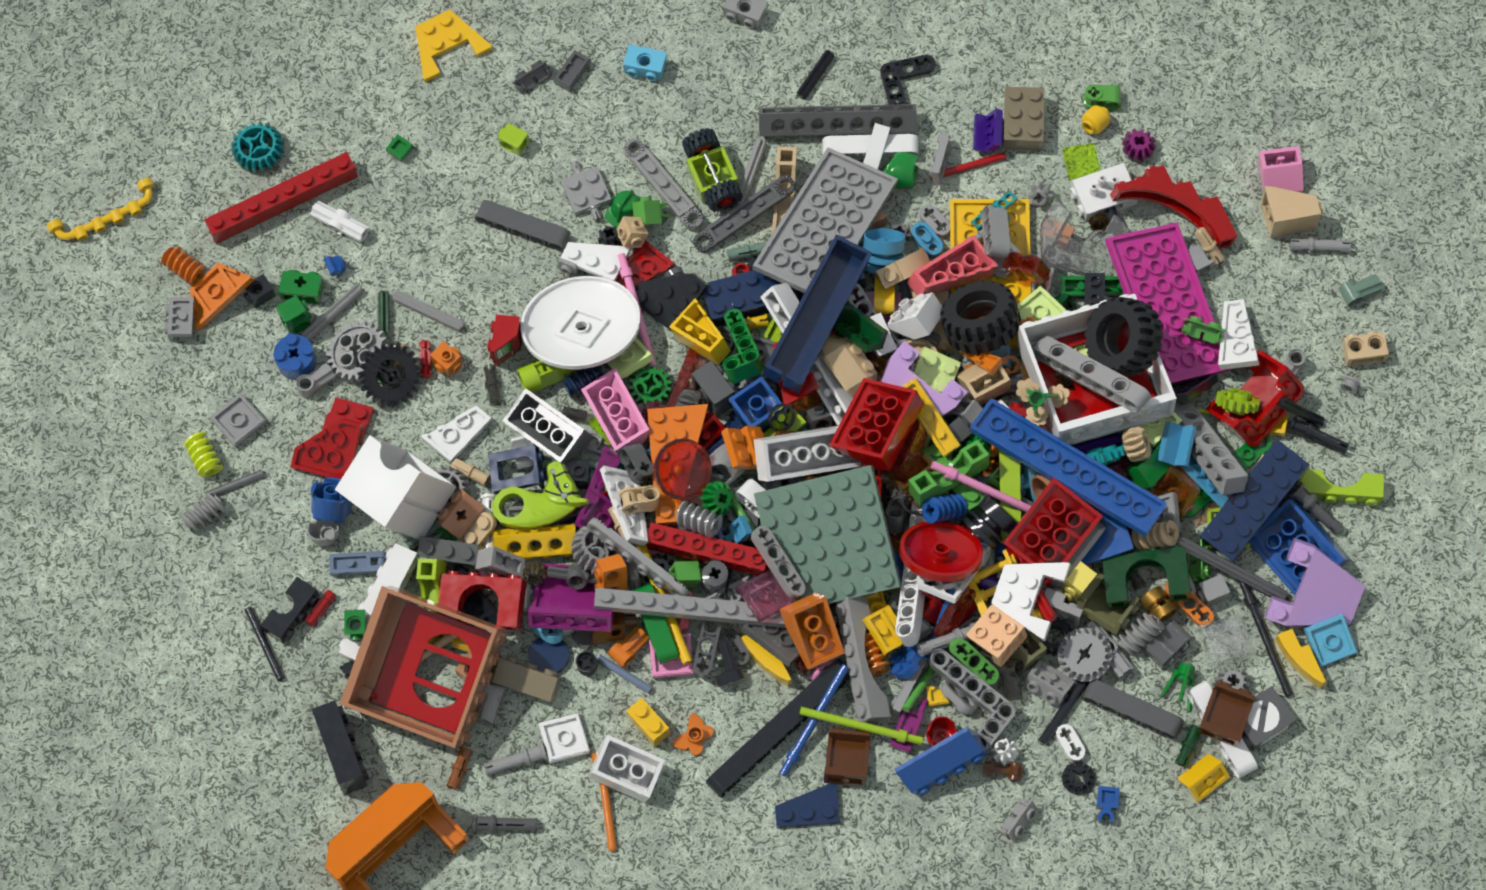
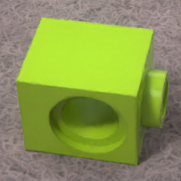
(513, 139)

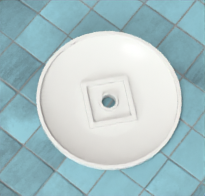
(578, 302)

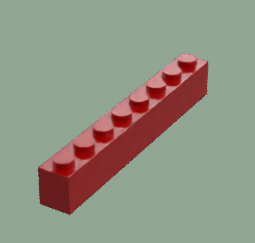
(281, 198)

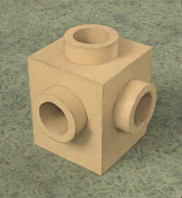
(632, 232)

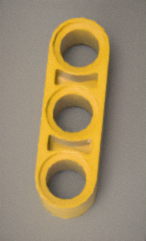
(883, 298)

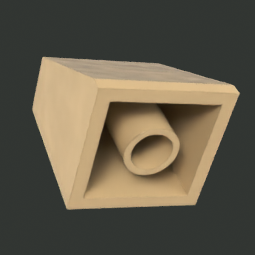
(1290, 211)

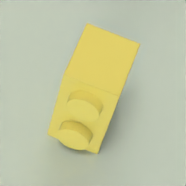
(1077, 582)

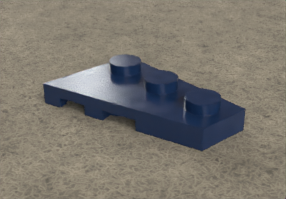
(809, 809)

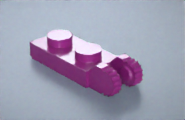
(910, 722)

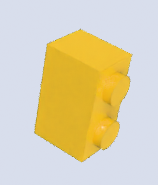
(648, 722)

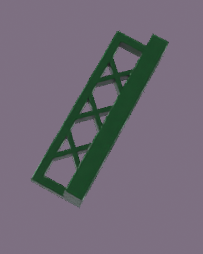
(863, 328)

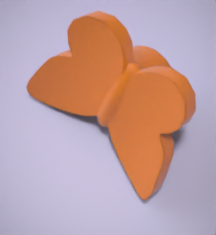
(694, 736)

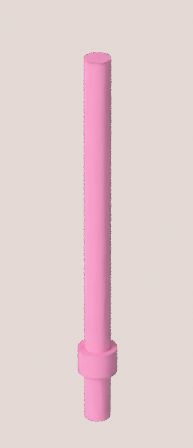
(626, 274)
(951, 473)

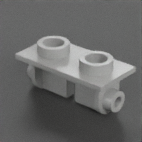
(1025, 812)

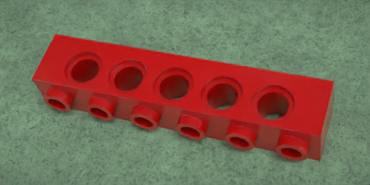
(705, 549)

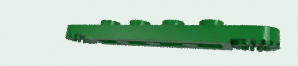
(1246, 458)

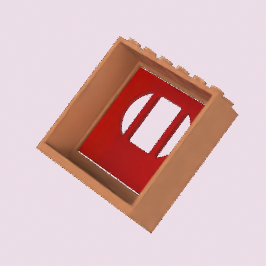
(397, 678)

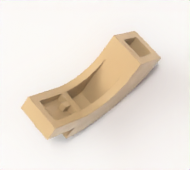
(902, 268)

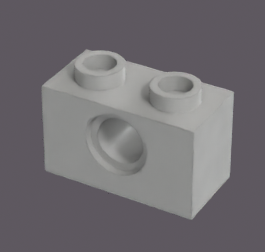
(752, 18)

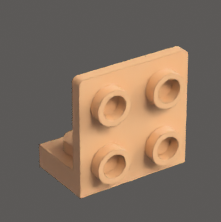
(997, 634)

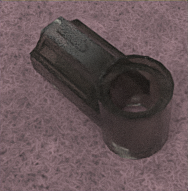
(1011, 678)

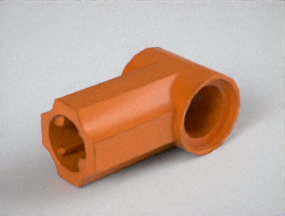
(625, 650)

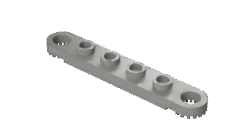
(663, 184)
(632, 555)

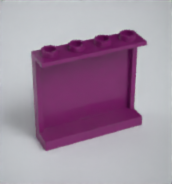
(562, 607)

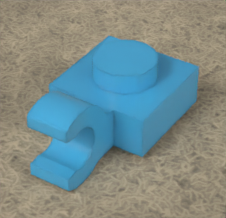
(739, 531)

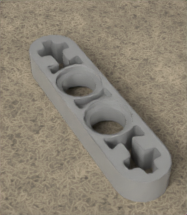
(775, 563)

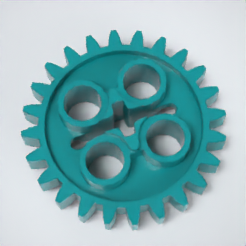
(1107, 454)

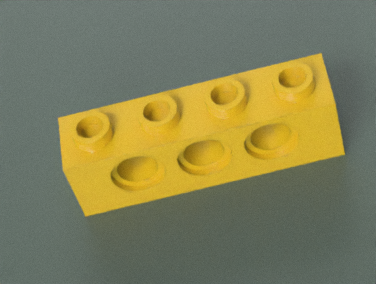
(545, 534)

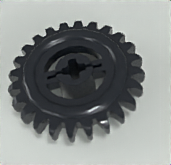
(406, 383)

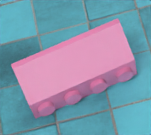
(616, 411)

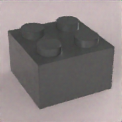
(713, 388)

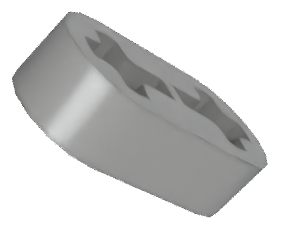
(938, 218)

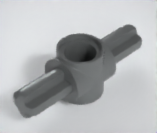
(574, 575)

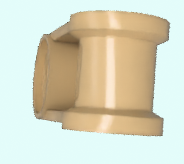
(639, 500)

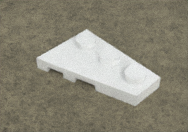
(596, 258)
(456, 435)

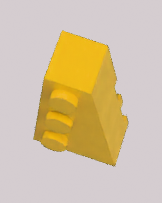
(699, 333)

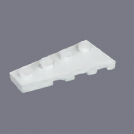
(1237, 343)
(632, 525)

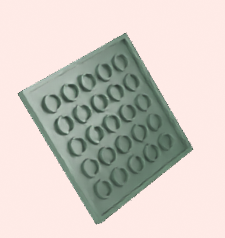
(832, 534)

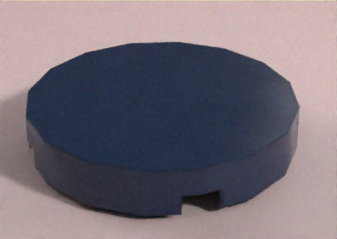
(548, 655)

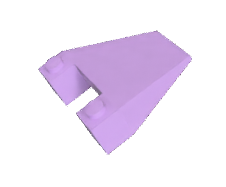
(898, 374)
(1322, 593)

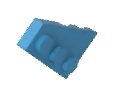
(1201, 478)

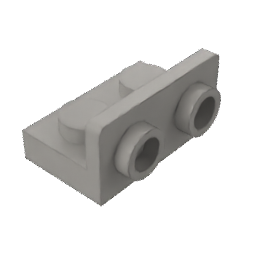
(180, 317)
(1048, 683)

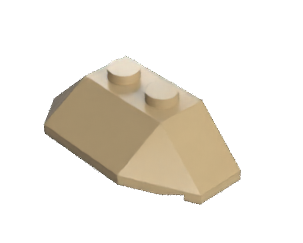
(847, 363)

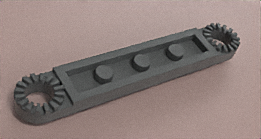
(744, 213)

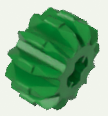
(717, 497)

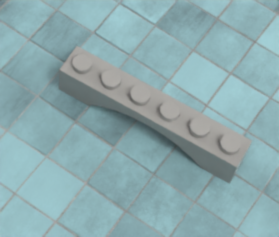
(868, 697)

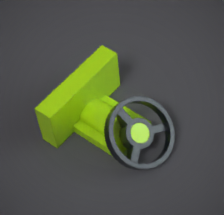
(784, 421)

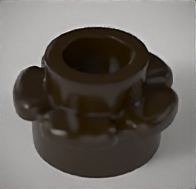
(1098, 218)

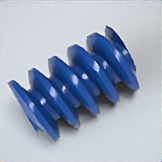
(944, 508)

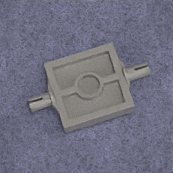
(586, 191)

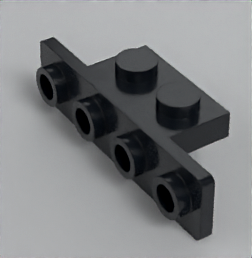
(477, 603)

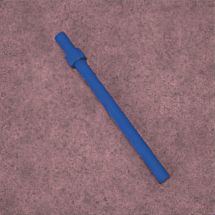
(793, 756)

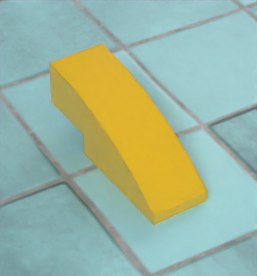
(1300, 658)
(767, 661)

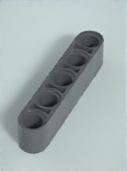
(522, 224)
(1133, 708)

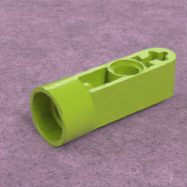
(541, 375)

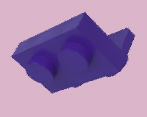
(988, 131)

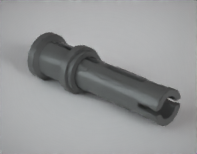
(1310, 502)
(493, 823)

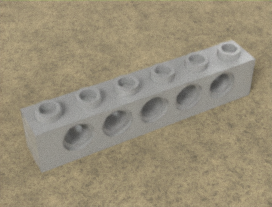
(1212, 453)

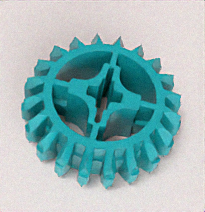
(256, 137)

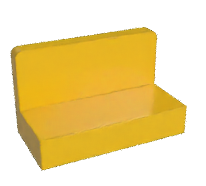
(1204, 777)

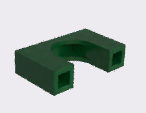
(1120, 568)

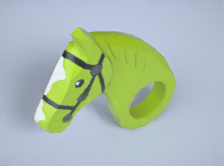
(539, 509)

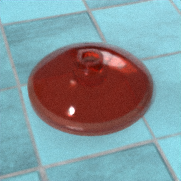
(693, 467)

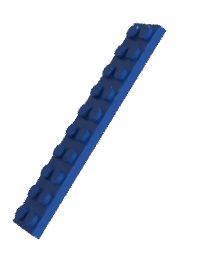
(1069, 466)

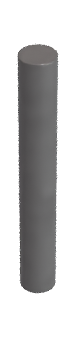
(236, 483)

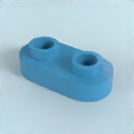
(928, 240)

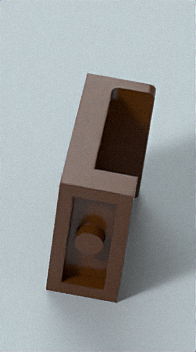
(1226, 713)
(847, 757)

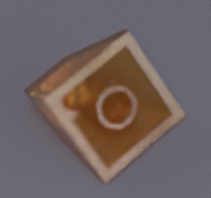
(1180, 482)

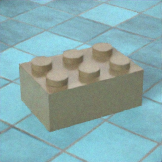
(1023, 118)

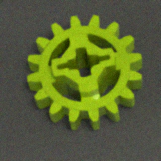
(1237, 401)

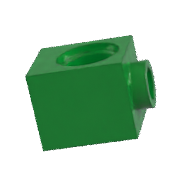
(352, 617)

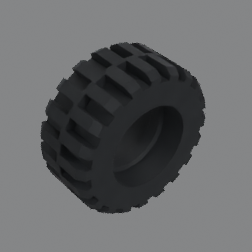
(981, 334)
(1143, 339)

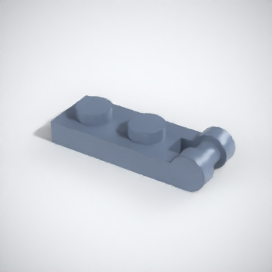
(356, 563)

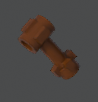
(1014, 772)

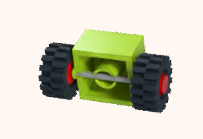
(711, 170)

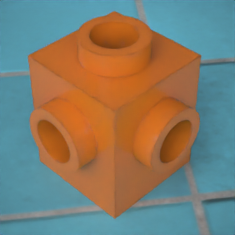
(446, 359)

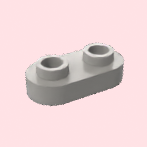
(963, 703)

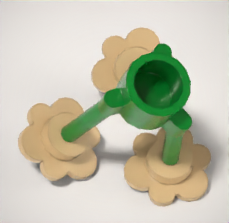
(1030, 392)

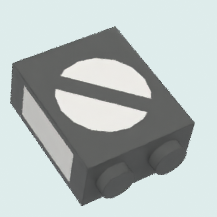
(1266, 719)

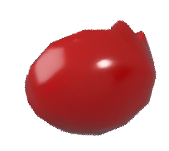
(938, 726)

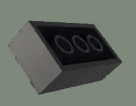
(338, 744)

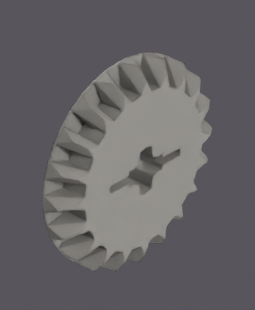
(1088, 668)

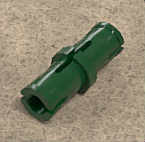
(1188, 746)

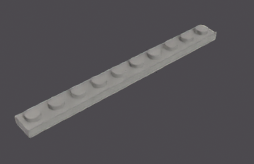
(680, 607)

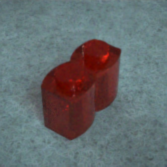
(1026, 268)

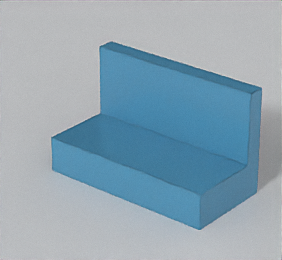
(1176, 444)

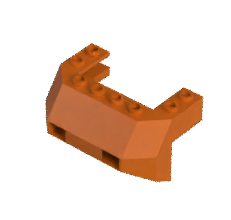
(384, 830)

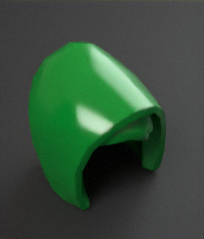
(904, 168)

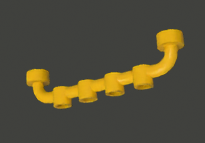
(98, 223)

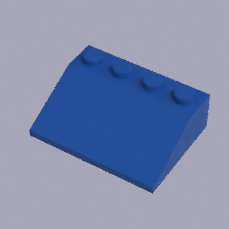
(1277, 535)

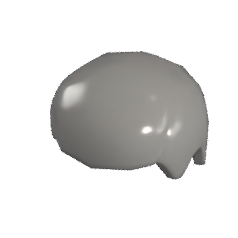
(316, 529)

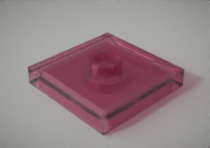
(764, 595)

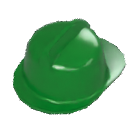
(621, 207)

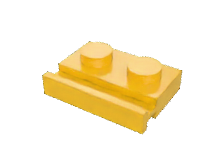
(882, 628)

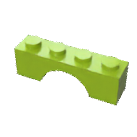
(1367, 490)
(429, 579)

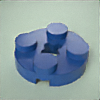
(905, 662)

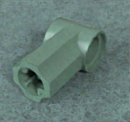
(1356, 291)

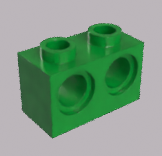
(294, 315)

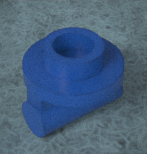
(335, 265)

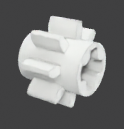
(1005, 751)

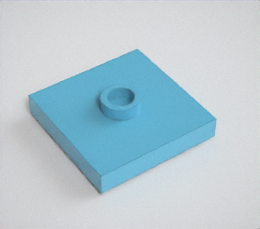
(1330, 640)

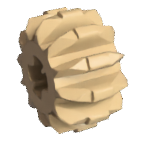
(1136, 444)

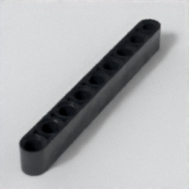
(773, 732)

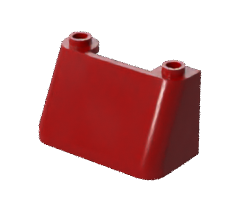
(1269, 384)

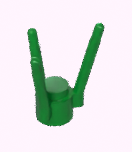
(1185, 676)

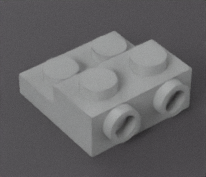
(1069, 612)

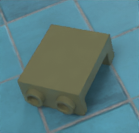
(1095, 607)

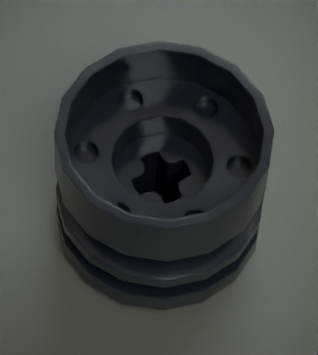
(990, 522)

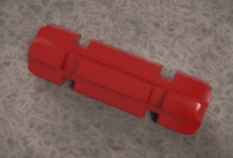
(425, 359)
(320, 608)

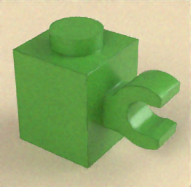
(649, 210)
(686, 573)

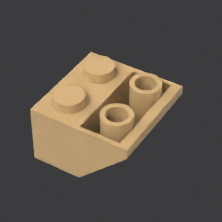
(982, 385)

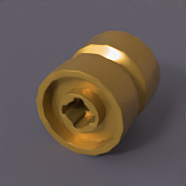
(1157, 603)

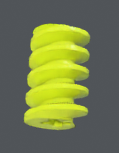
(200, 455)

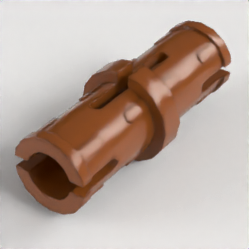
(459, 768)

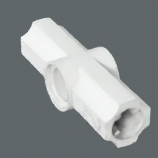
(339, 221)

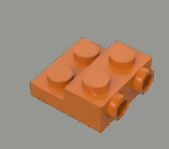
(741, 446)

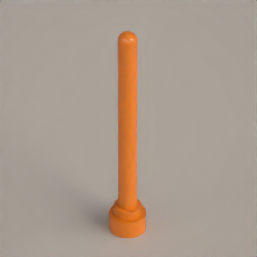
(607, 814)

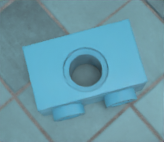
(638, 55)

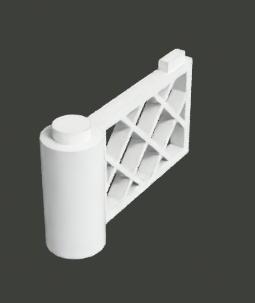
(939, 589)

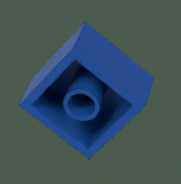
(754, 404)

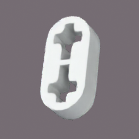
(1074, 740)

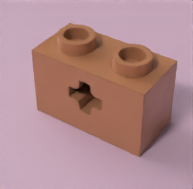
(456, 523)

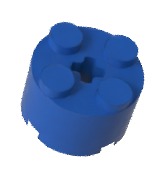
(286, 355)
(328, 503)

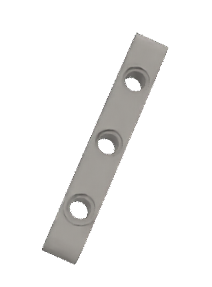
(1091, 374)

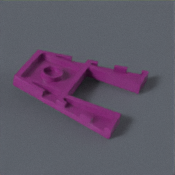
(599, 503)

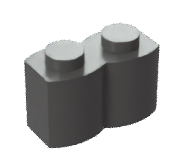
(1168, 645)

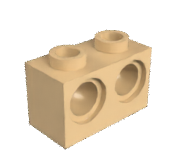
(1366, 353)

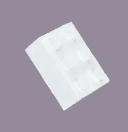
(626, 768)

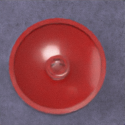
(941, 551)

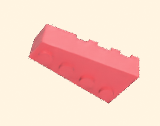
(954, 268)

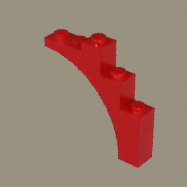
(1181, 197)

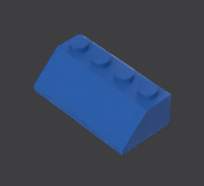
(942, 761)

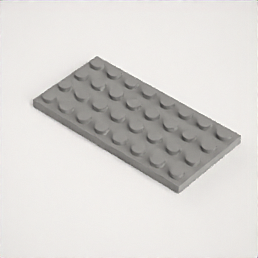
(836, 199)

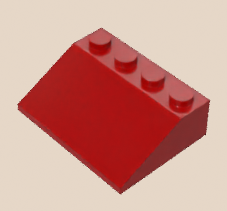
(877, 423)
(1053, 526)

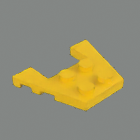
(442, 35)

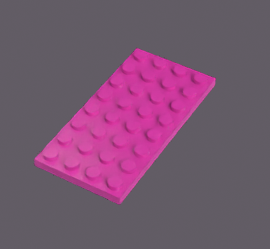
(1161, 273)

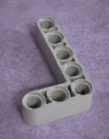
(976, 696)

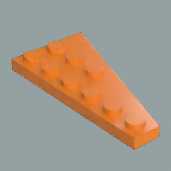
(667, 425)

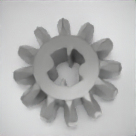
(1240, 681)

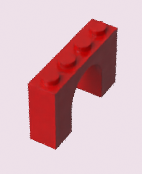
(510, 594)

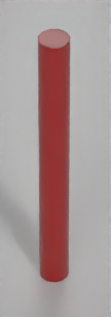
(974, 164)

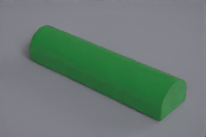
(1075, 286)

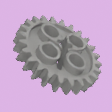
(341, 354)

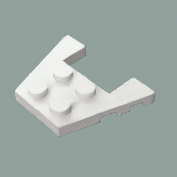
(1019, 591)

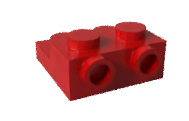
(352, 411)

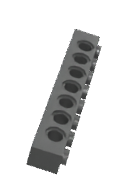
(828, 114)

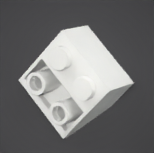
(916, 316)

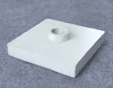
(564, 738)

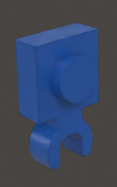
(1107, 800)

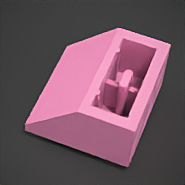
(1281, 168)

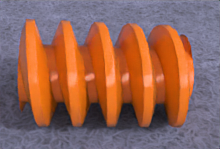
(183, 265)
(874, 656)

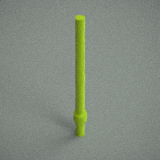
(900, 735)

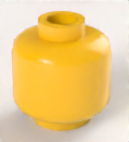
(1095, 119)

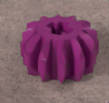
(1138, 144)

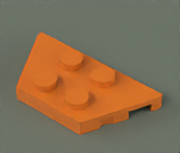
(216, 291)

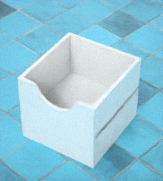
(395, 488)

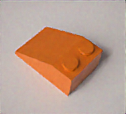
(812, 630)

